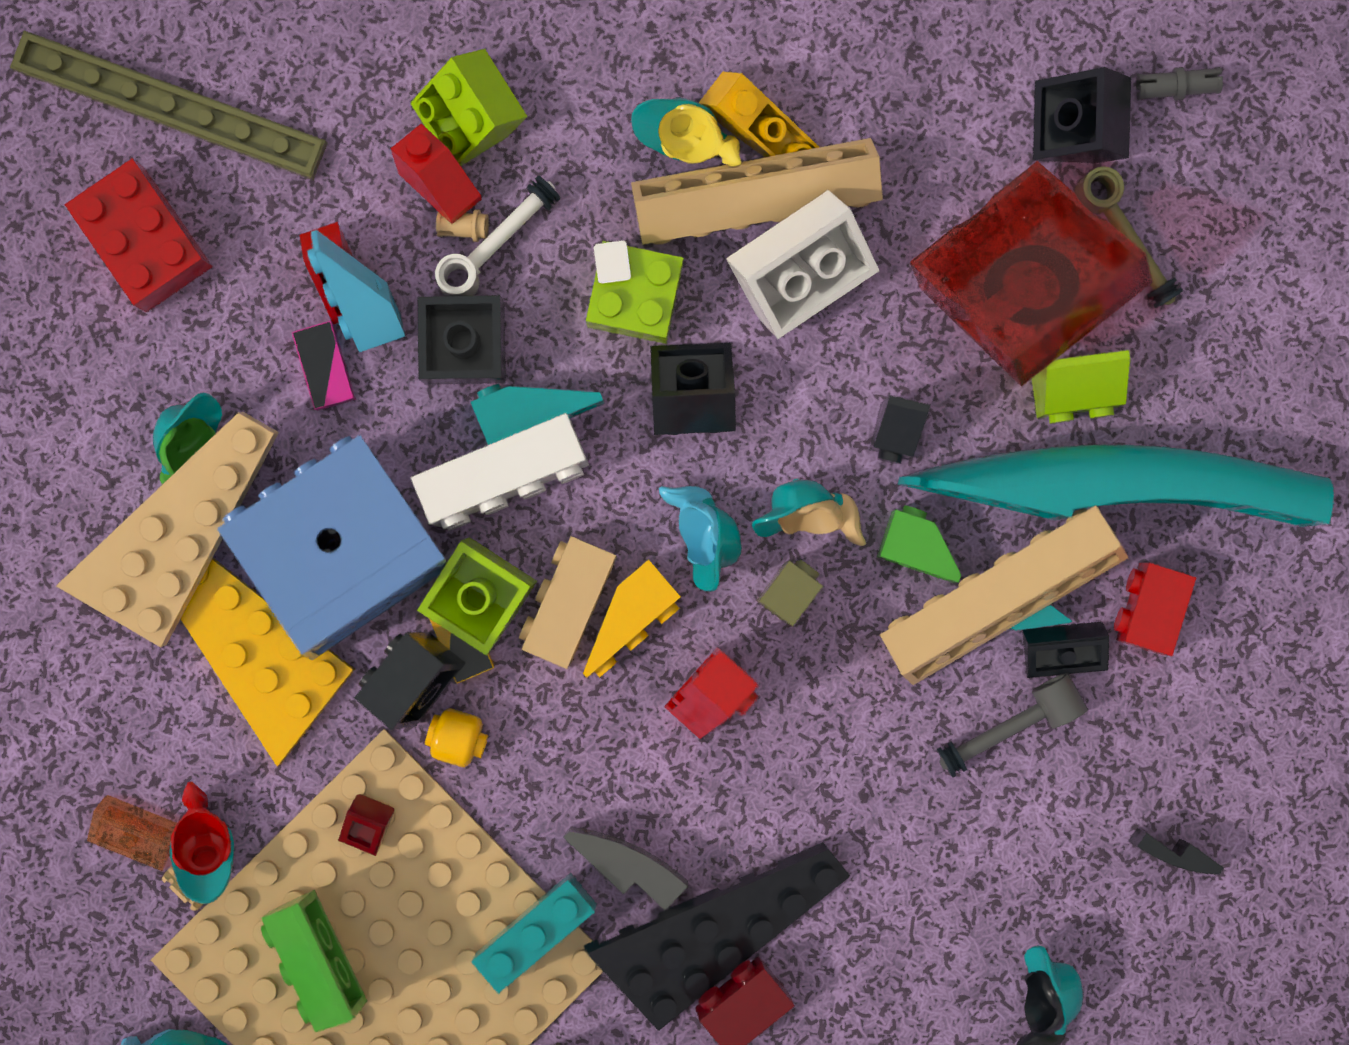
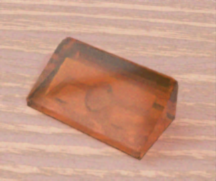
(131, 832)

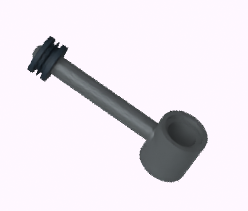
(1056, 702)

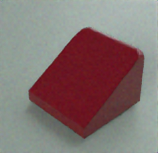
(366, 824)

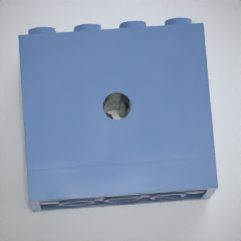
(323, 592)

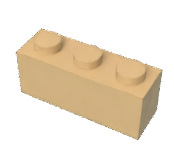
(567, 601)

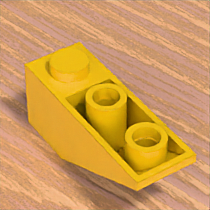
(754, 117)
(633, 607)

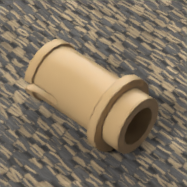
(470, 225)

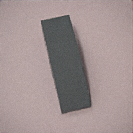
(628, 864)

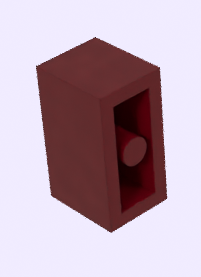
(744, 1004)

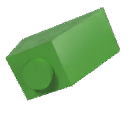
(917, 545)

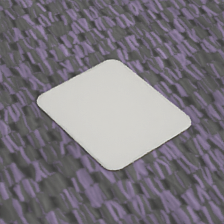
(612, 262)

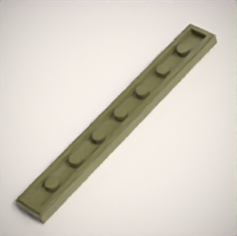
(168, 105)

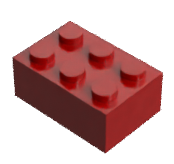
(138, 235)

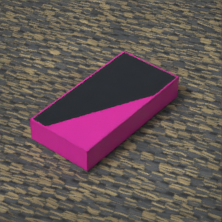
(323, 365)

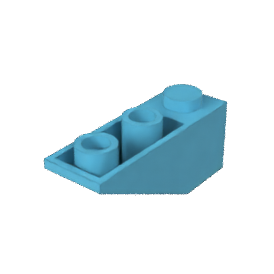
(361, 295)

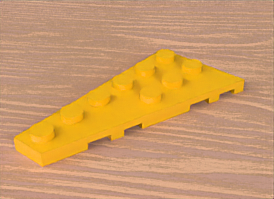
(259, 662)

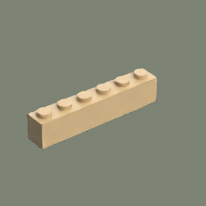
(755, 191)
(1003, 595)

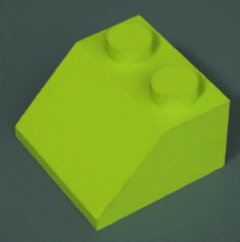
(1082, 385)
(476, 595)

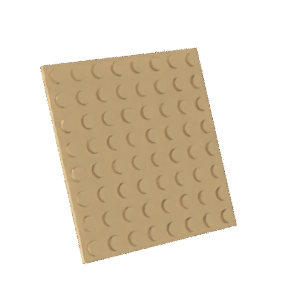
(400, 916)

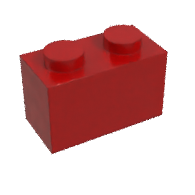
(1154, 608)

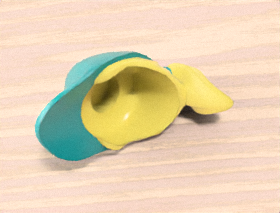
(683, 131)

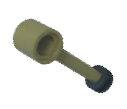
(1163, 291)

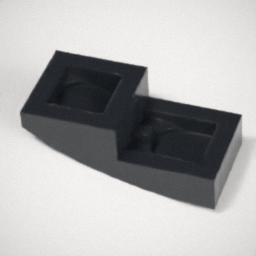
(1182, 855)

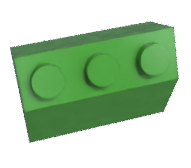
(313, 962)

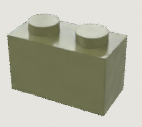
(790, 591)

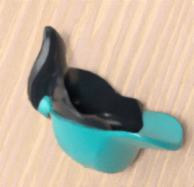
(1051, 998)

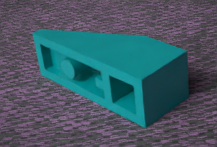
(519, 408)

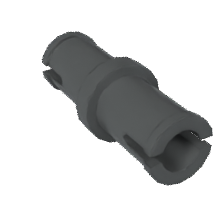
(1179, 83)

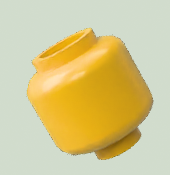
(456, 737)

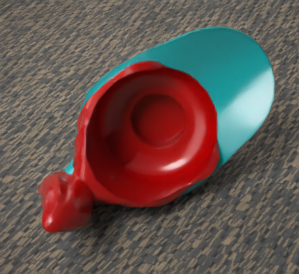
(201, 849)

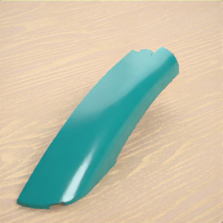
(1068, 478)

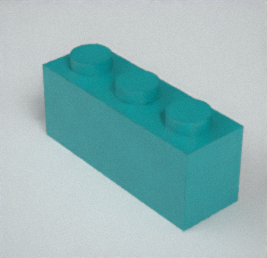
(534, 933)

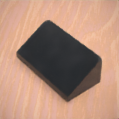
(1066, 649)

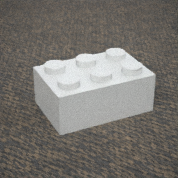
(803, 264)

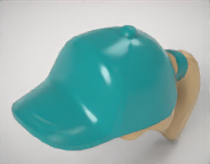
(812, 509)

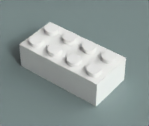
(499, 472)

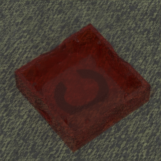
(1031, 273)

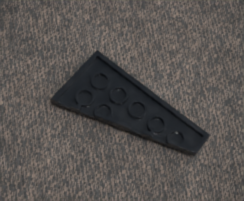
(704, 939)

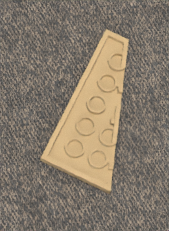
(162, 550)

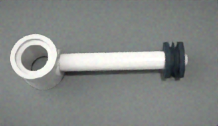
(540, 195)

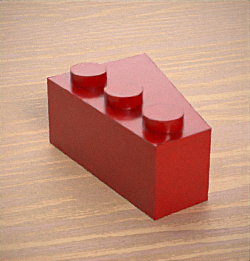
(713, 694)

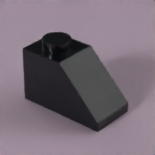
(898, 428)

